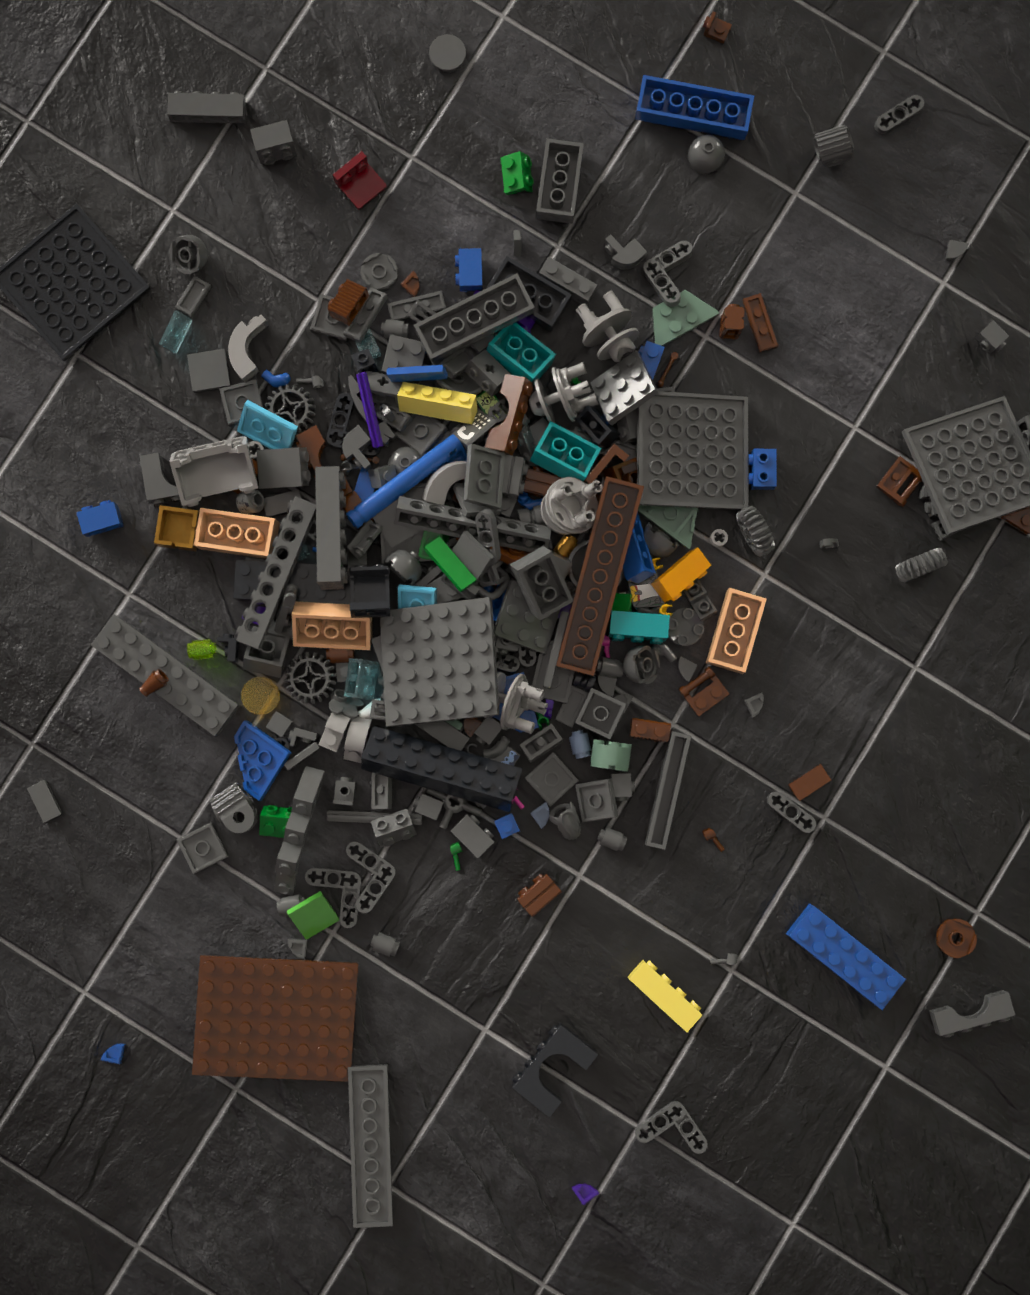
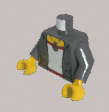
(645, 597)

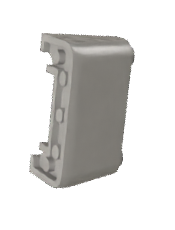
(213, 470)

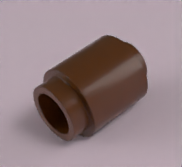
(339, 655)

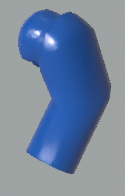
(276, 381)
(525, 501)

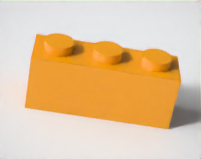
(681, 575)

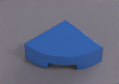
(114, 1054)

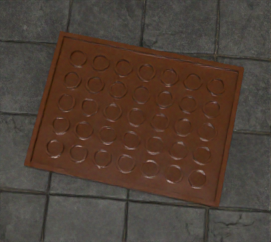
(274, 1018)

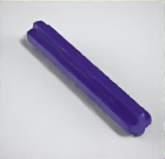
(369, 410)

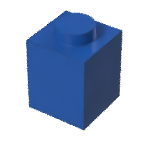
(506, 825)

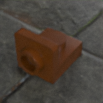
(716, 28)

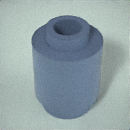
(580, 744)

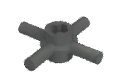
(450, 810)

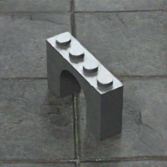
(155, 481)

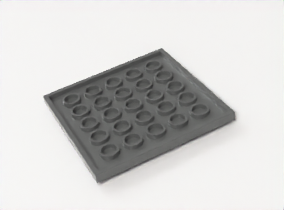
(693, 451)
(972, 464)
(439, 662)

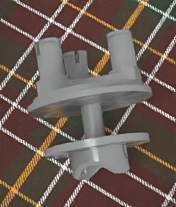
(606, 327)
(566, 394)
(570, 505)
(517, 700)

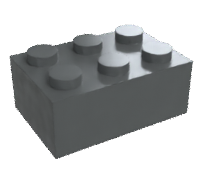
(541, 582)

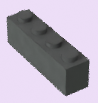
(206, 107)

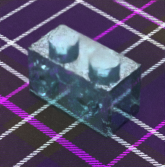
(361, 679)

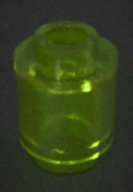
(201, 649)

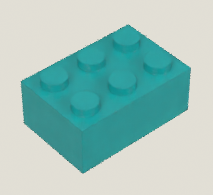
(521, 352)
(565, 453)
(638, 627)

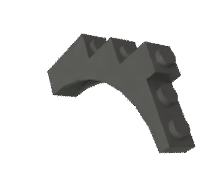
(296, 830)

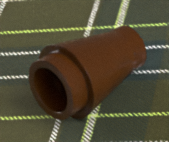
(154, 682)

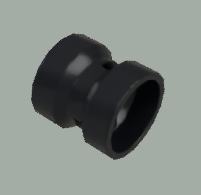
(588, 682)

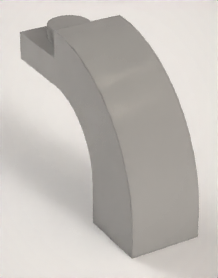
(239, 345)
(441, 480)

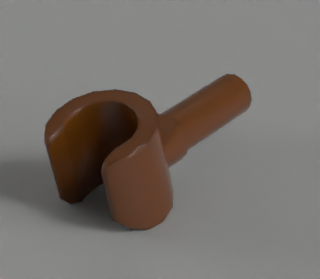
(710, 834)

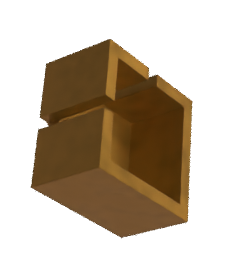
(176, 528)

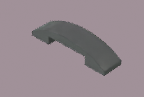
(355, 393)

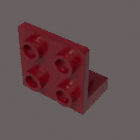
(359, 181)

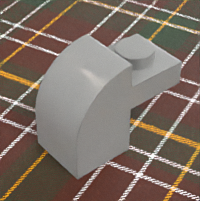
(334, 731)
(356, 738)

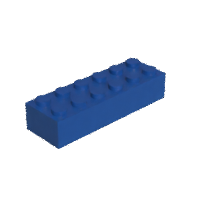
(694, 107)
(845, 956)

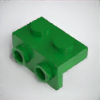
(517, 173)
(274, 820)

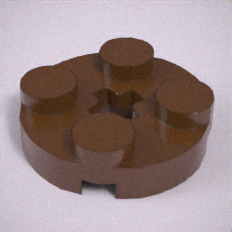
(966, 933)

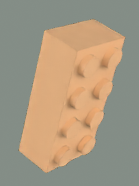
(235, 533)
(329, 627)
(736, 631)

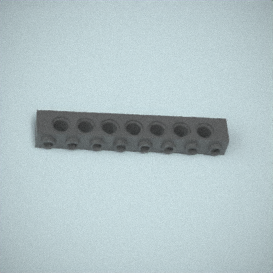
(452, 522)
(279, 584)

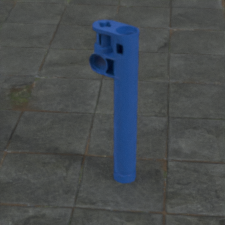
(444, 453)

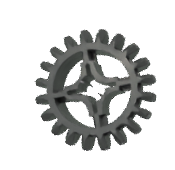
(296, 406)
(755, 531)
(921, 564)
(308, 661)

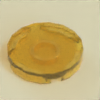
(260, 695)

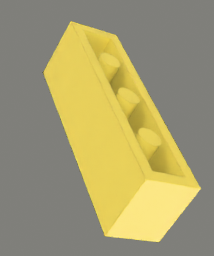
(437, 402)
(664, 995)

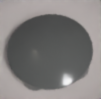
(685, 627)

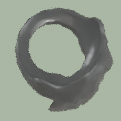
(567, 822)

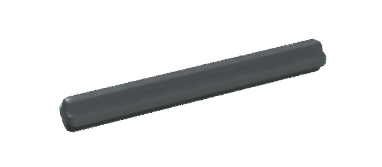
(365, 816)

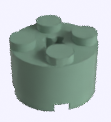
(611, 755)

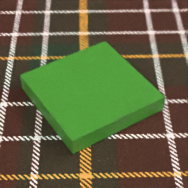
(313, 915)

